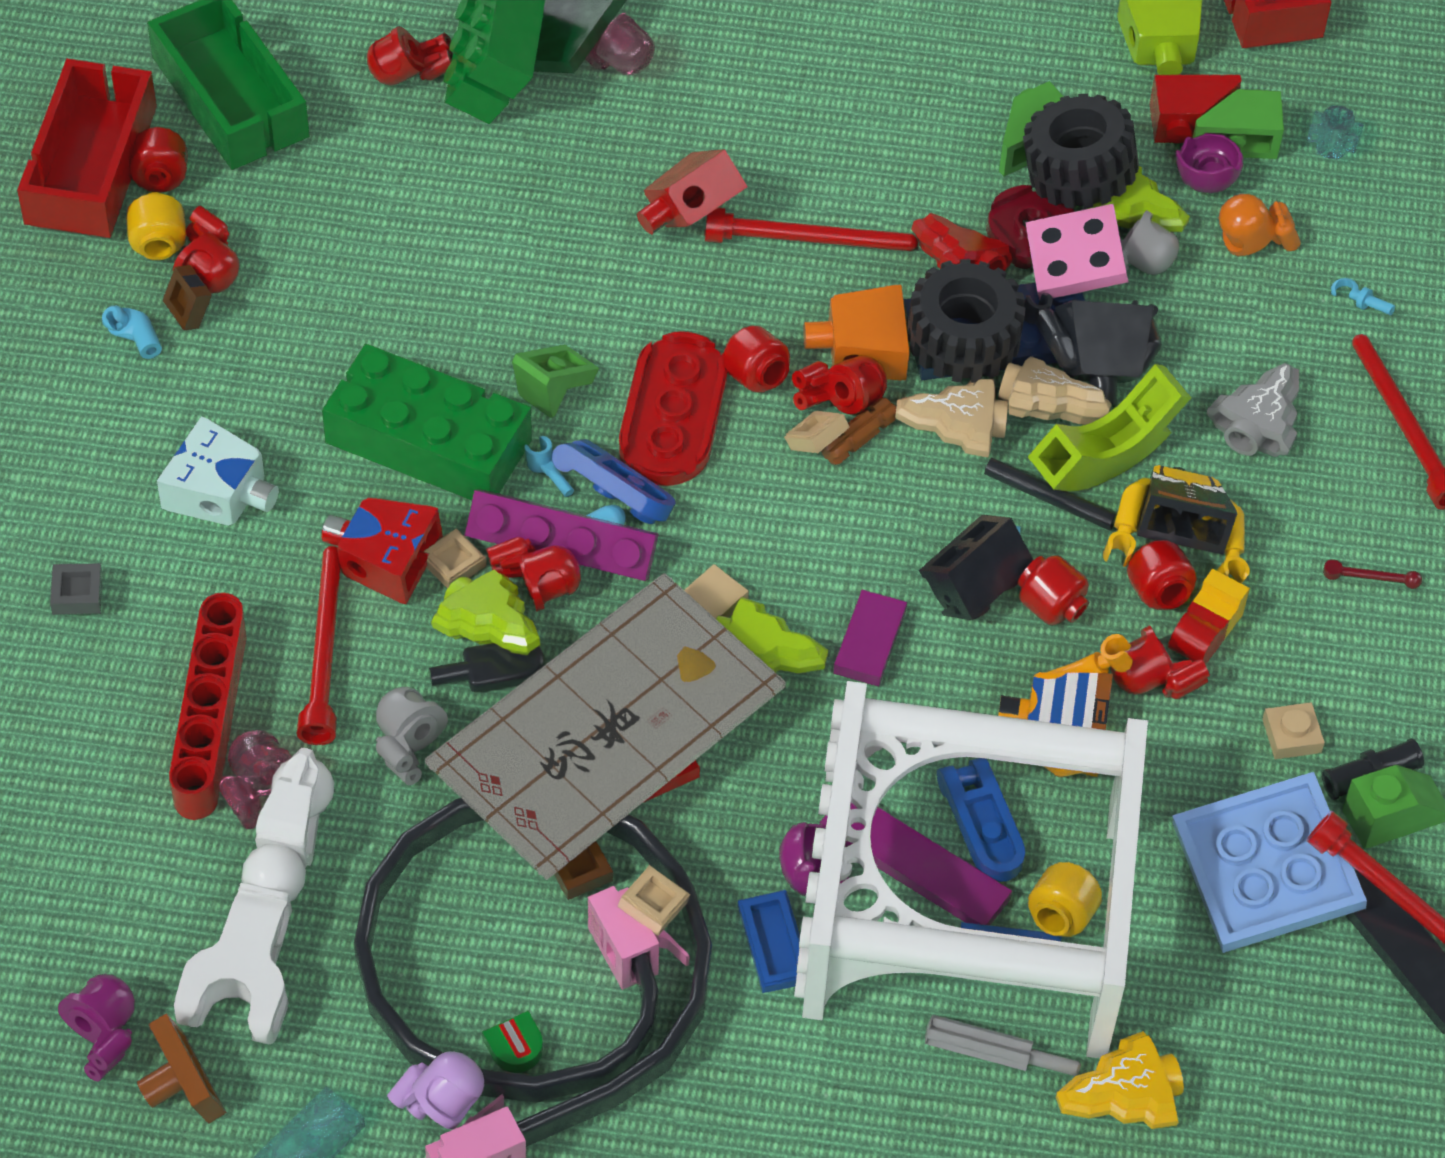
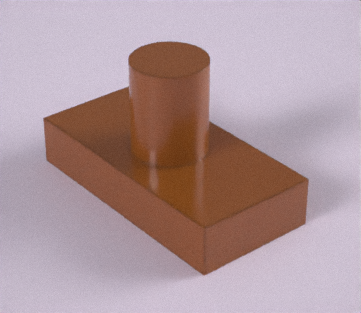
(180, 1073)

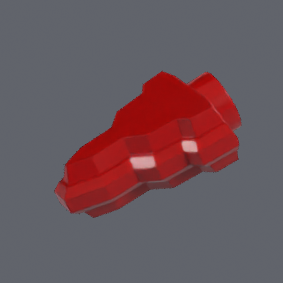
(950, 242)

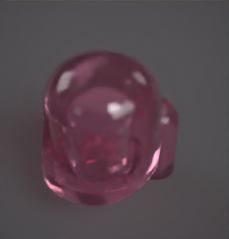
(623, 47)
(253, 761)

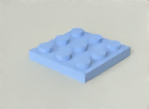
(1259, 868)

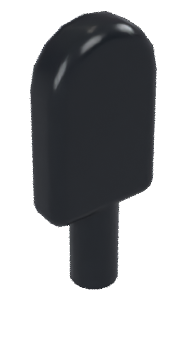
(489, 668)

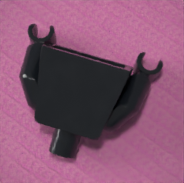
(1098, 339)

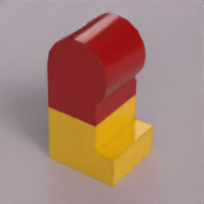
(1209, 617)

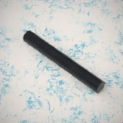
(1044, 492)

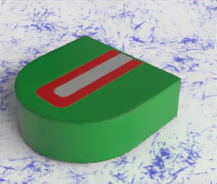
(515, 1043)

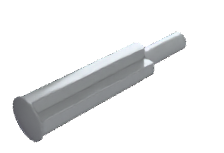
(993, 1046)

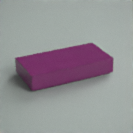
(870, 638)

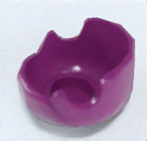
(1209, 162)
(796, 856)

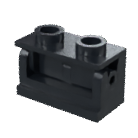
(977, 567)

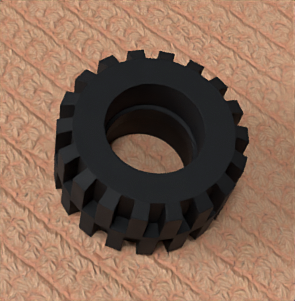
(1081, 151)
(971, 293)

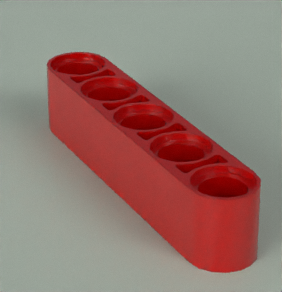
(208, 723)

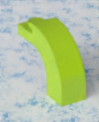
(1096, 452)

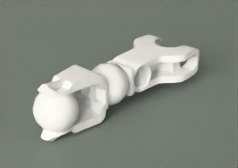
(254, 932)

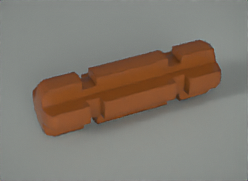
(861, 430)

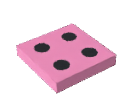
(1076, 252)

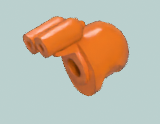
(1251, 227)

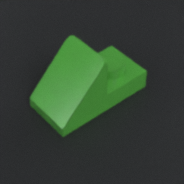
(547, 374)

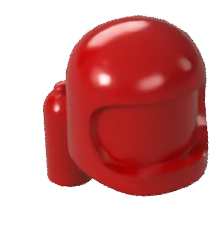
(402, 57)
(209, 251)
(848, 385)
(546, 572)
(1154, 667)

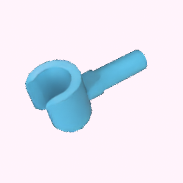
(542, 463)

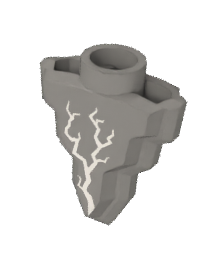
(1260, 413)

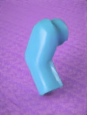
(133, 326)

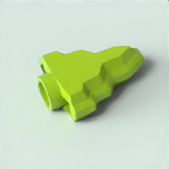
(1145, 196)
(487, 613)
(772, 640)

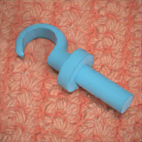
(1364, 297)

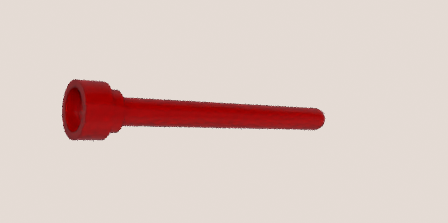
(723, 225)
(1404, 418)
(317, 721)
(1334, 838)

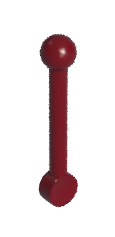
(1333, 570)

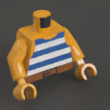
(1073, 693)

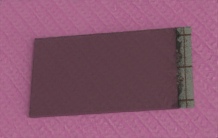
(604, 725)

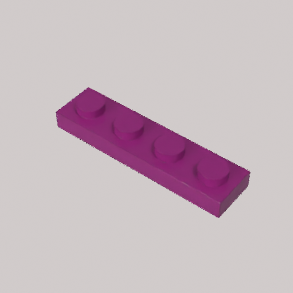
(590, 539)

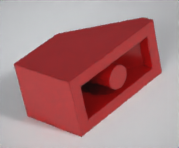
(1183, 99)

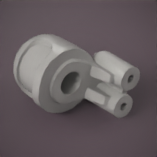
(1150, 246)
(408, 727)

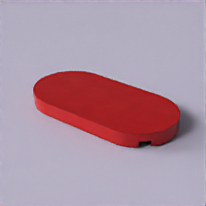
(673, 408)

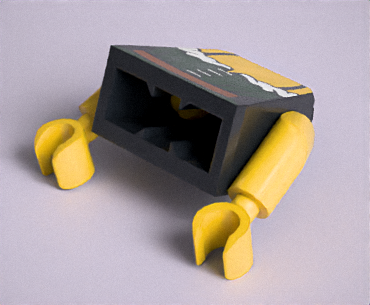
(1185, 511)

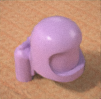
(440, 1090)

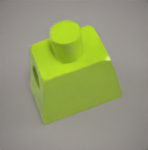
(1161, 32)

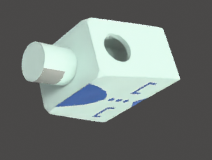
(215, 477)

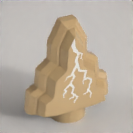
(1050, 394)
(958, 415)

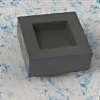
(76, 588)

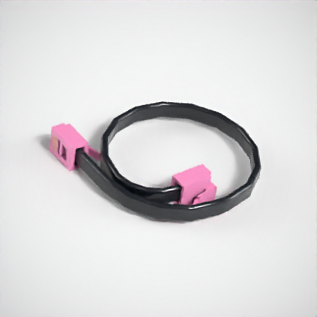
(633, 959)

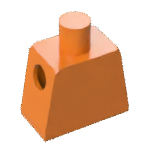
(865, 325)

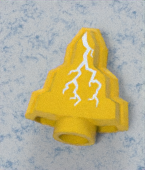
(1128, 1085)

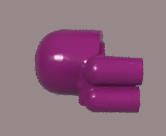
(99, 1016)

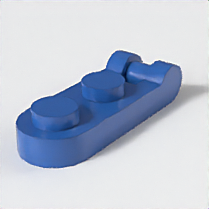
(615, 479)
(983, 819)

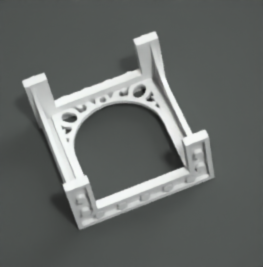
(853, 945)

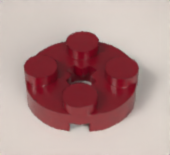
(1007, 219)

